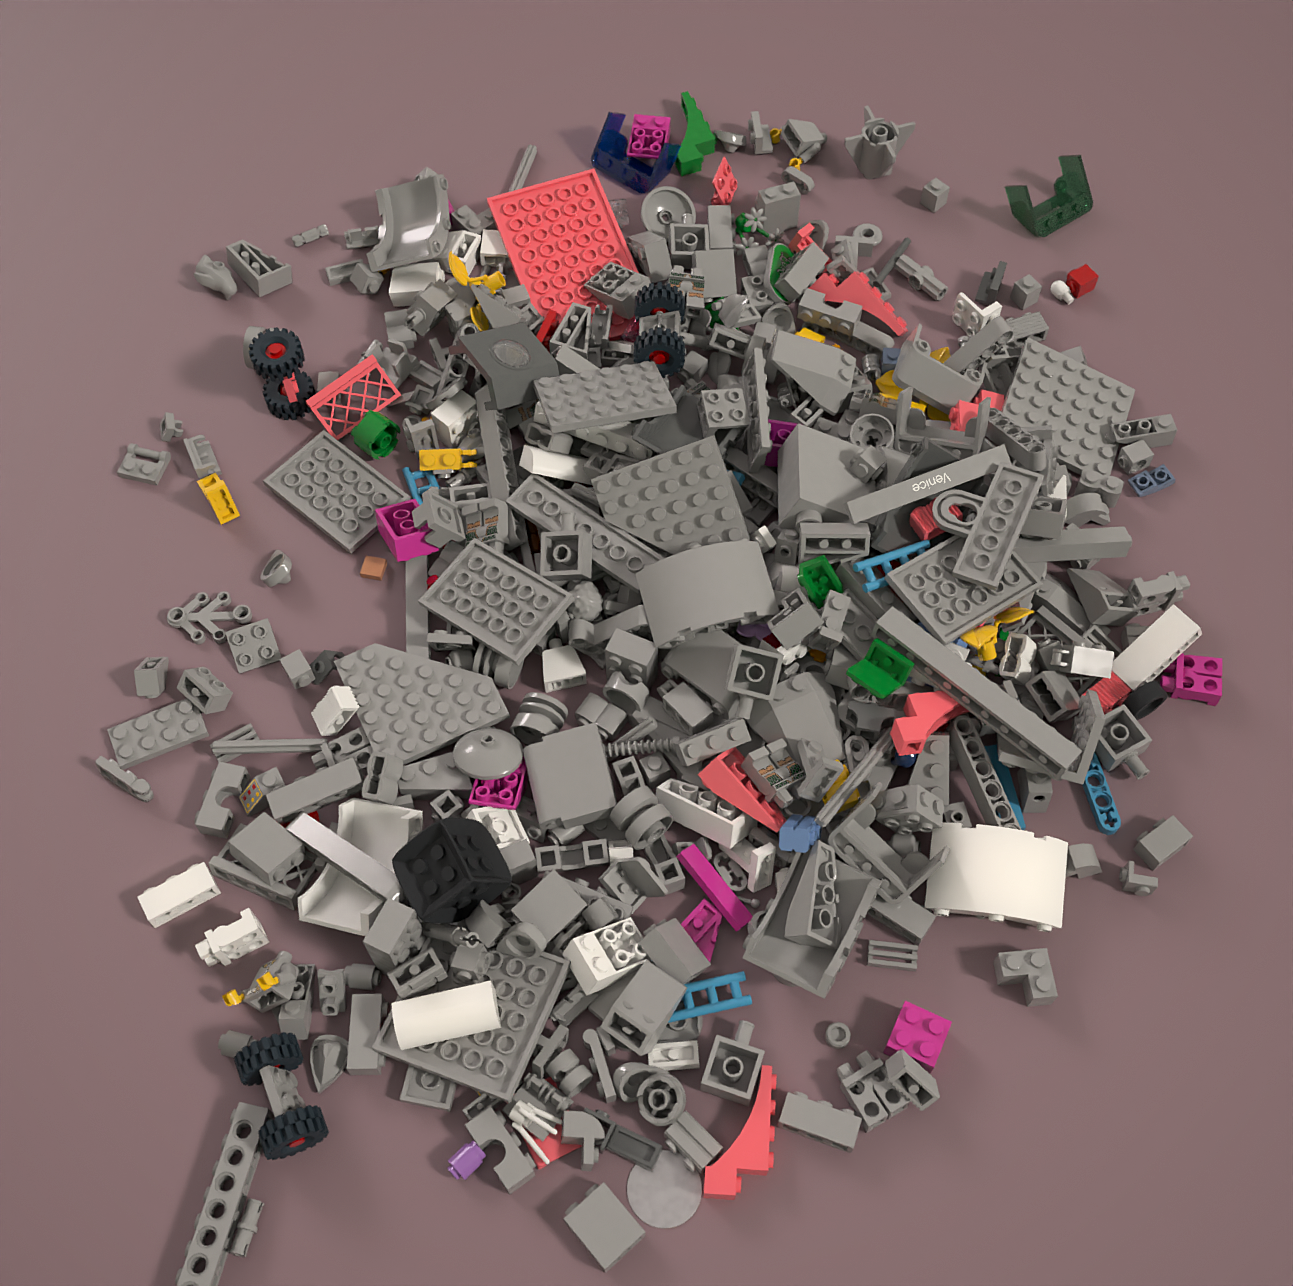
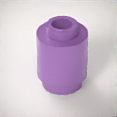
(466, 1160)

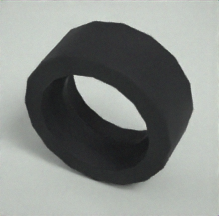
(1145, 699)

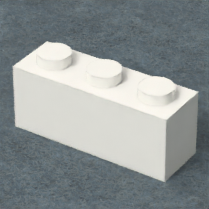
(178, 894)

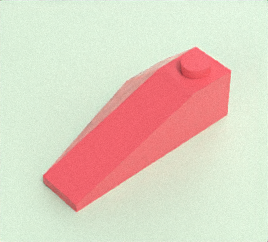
(732, 784)

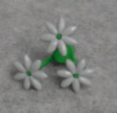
(752, 222)

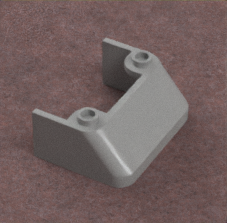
(932, 379)
(912, 429)
(872, 855)

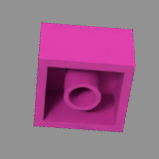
(918, 1034)

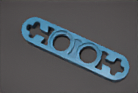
(1102, 791)

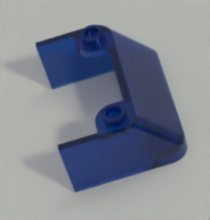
(612, 160)

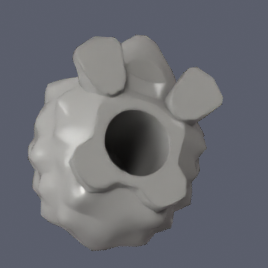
(587, 600)

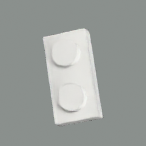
(675, 1055)

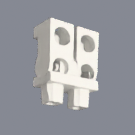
(232, 940)

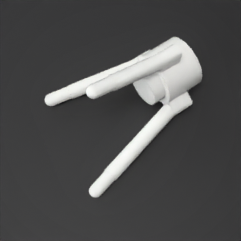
(524, 1114)

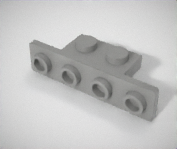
(591, 895)

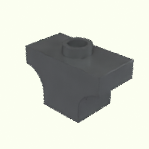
(869, 719)

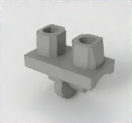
(332, 991)

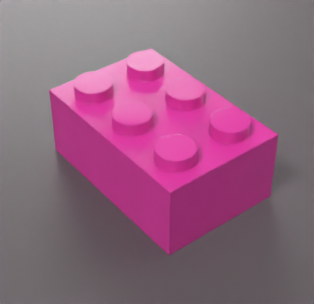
(398, 531)

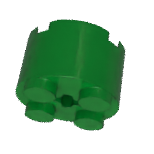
(376, 434)

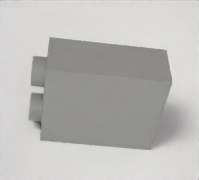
(817, 479)

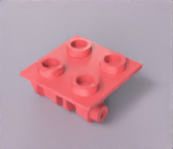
(724, 184)

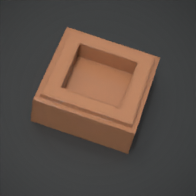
(373, 568)

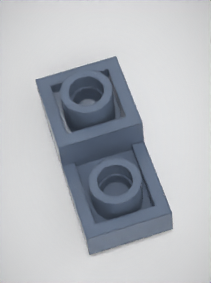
(1151, 482)

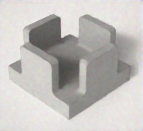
(393, 360)
(441, 517)

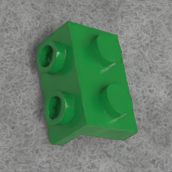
(818, 579)

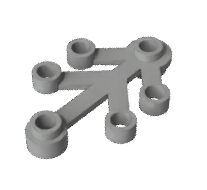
(206, 616)

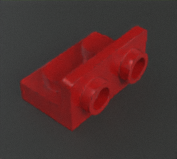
(548, 329)

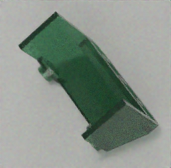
(1070, 202)

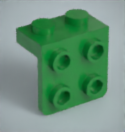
(881, 670)

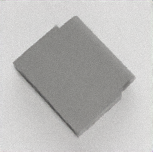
(570, 778)

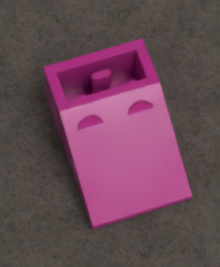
(648, 136)
(501, 792)

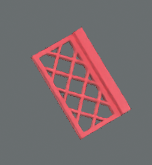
(342, 383)

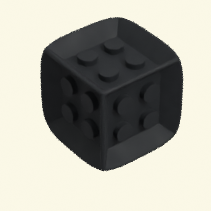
(451, 870)

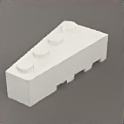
(705, 812)

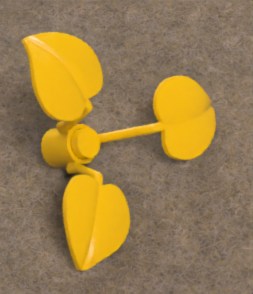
(493, 281)
(887, 386)
(985, 637)

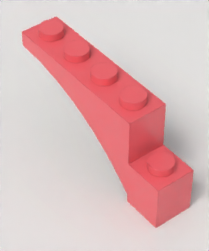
(858, 291)
(965, 410)
(923, 716)
(751, 1148)

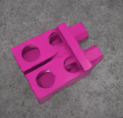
(1194, 678)

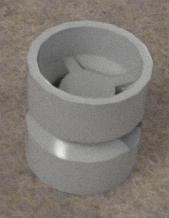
(571, 1075)

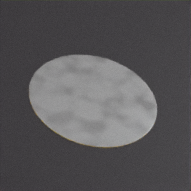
(667, 1193)

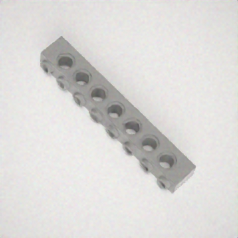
(233, 1200)

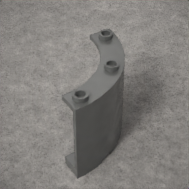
(681, 428)
(893, 527)

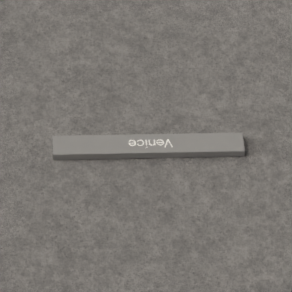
(926, 484)

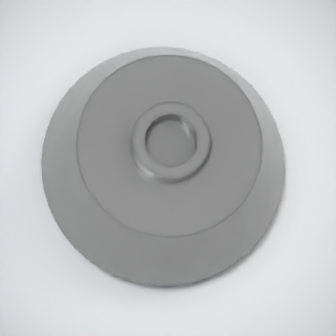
(661, 1099)

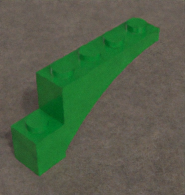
(697, 141)

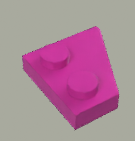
(703, 927)

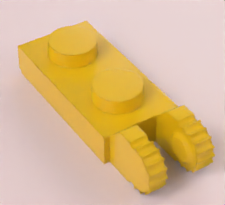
(444, 459)

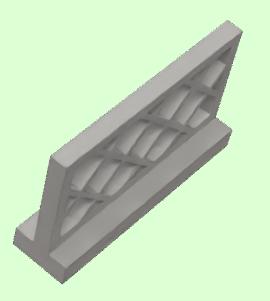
(1057, 630)
(246, 879)

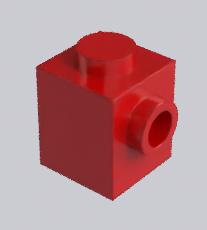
(1081, 280)

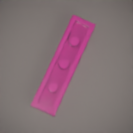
(714, 887)

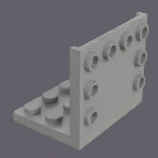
(1085, 736)

